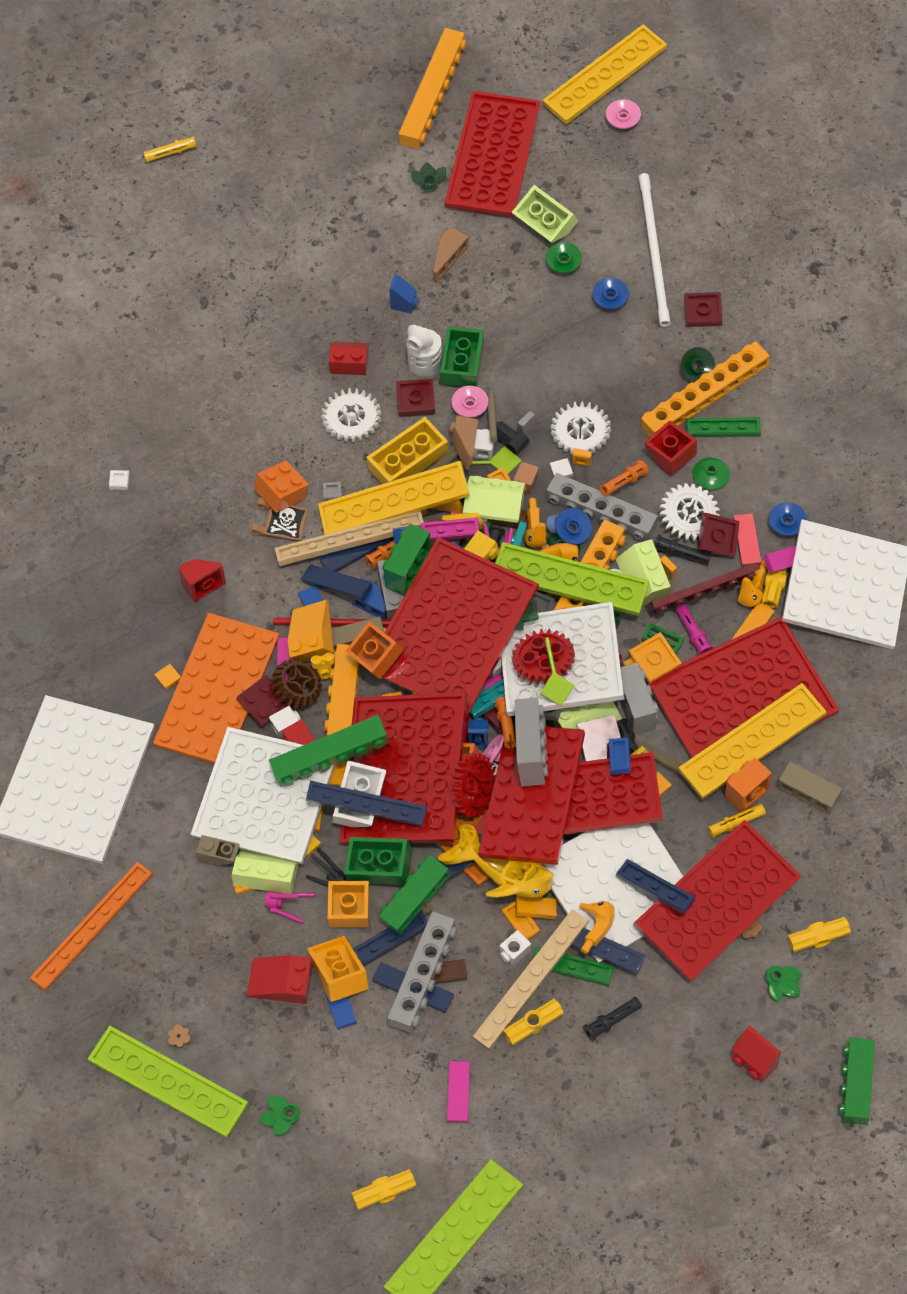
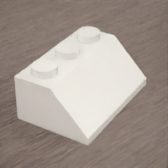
(362, 779)

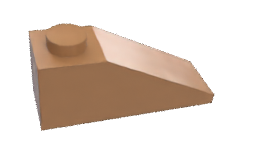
(450, 248)
(464, 437)

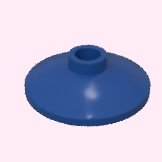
(610, 287)
(786, 512)
(577, 519)

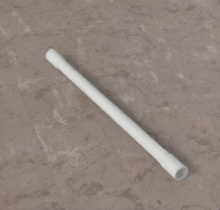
(663, 312)

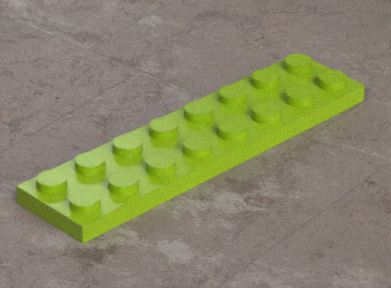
(575, 579)
(168, 1082)
(456, 1232)

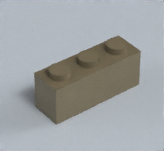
(809, 787)

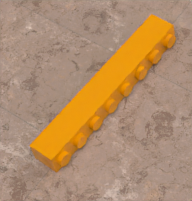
(432, 88)
(342, 694)

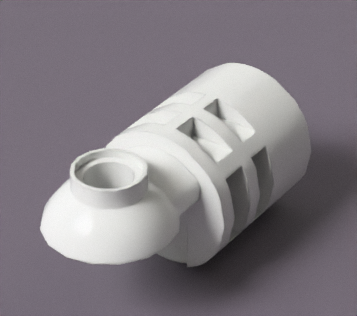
(423, 351)

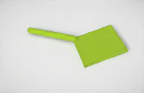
(503, 458)
(556, 687)

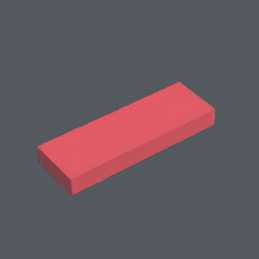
(747, 540)

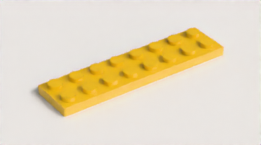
(604, 74)
(395, 498)
(752, 739)

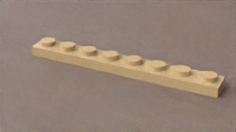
(344, 539)
(530, 979)

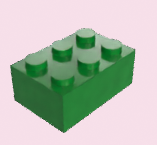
(462, 357)
(406, 558)
(378, 860)

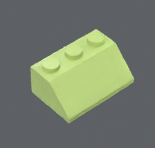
(545, 215)
(494, 498)
(643, 562)
(571, 716)
(264, 872)

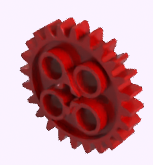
(533, 661)
(473, 784)

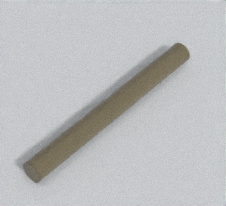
(492, 416)

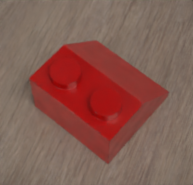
(348, 358)
(671, 447)
(201, 578)
(755, 1054)

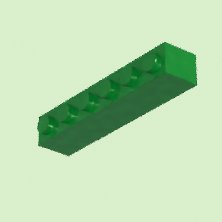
(329, 751)

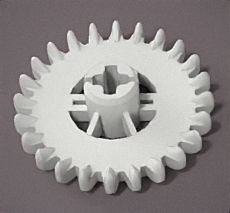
(349, 407)
(589, 419)
(679, 523)

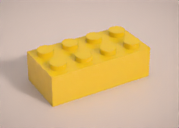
(408, 452)

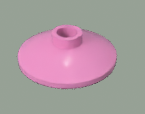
(620, 109)
(470, 395)
(493, 750)

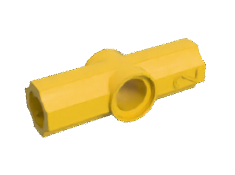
(774, 586)
(819, 934)
(544, 1016)
(383, 1189)

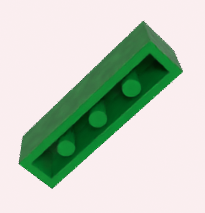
(414, 895)
(858, 1081)

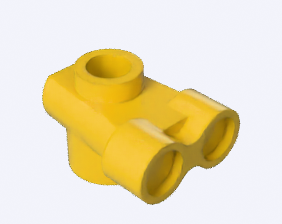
(323, 664)

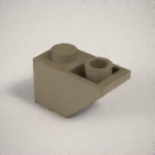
(216, 851)

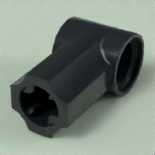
(513, 440)

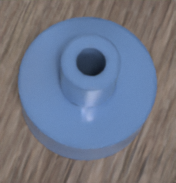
(550, 524)

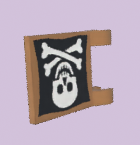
(284, 524)

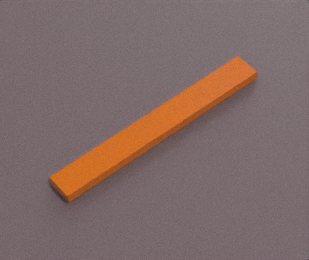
(91, 926)

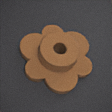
(752, 930)
(177, 1031)

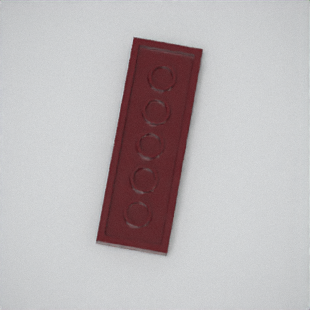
(697, 590)

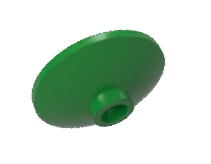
(561, 252)
(711, 480)

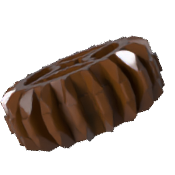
(293, 689)

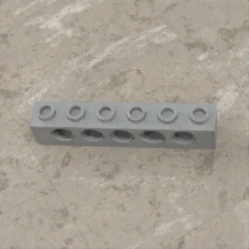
(595, 499)
(437, 925)

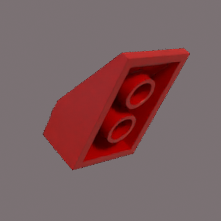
(281, 978)

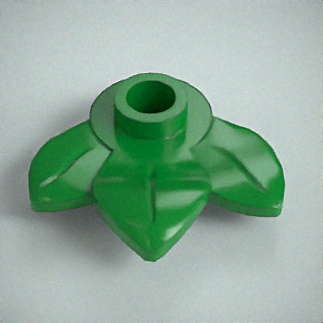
(786, 983)
(277, 1115)

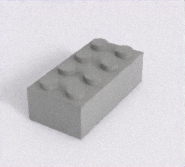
(531, 741)

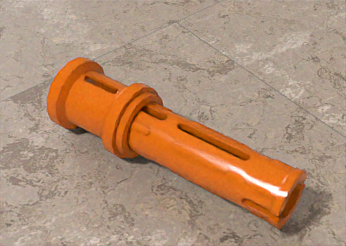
(629, 475)
(382, 552)
(506, 722)

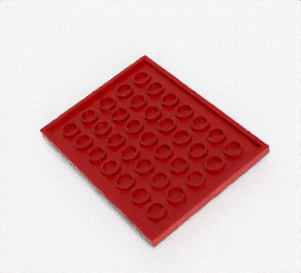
(456, 622)
(734, 683)
(418, 761)

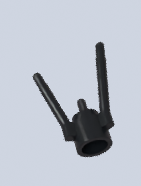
(334, 874)

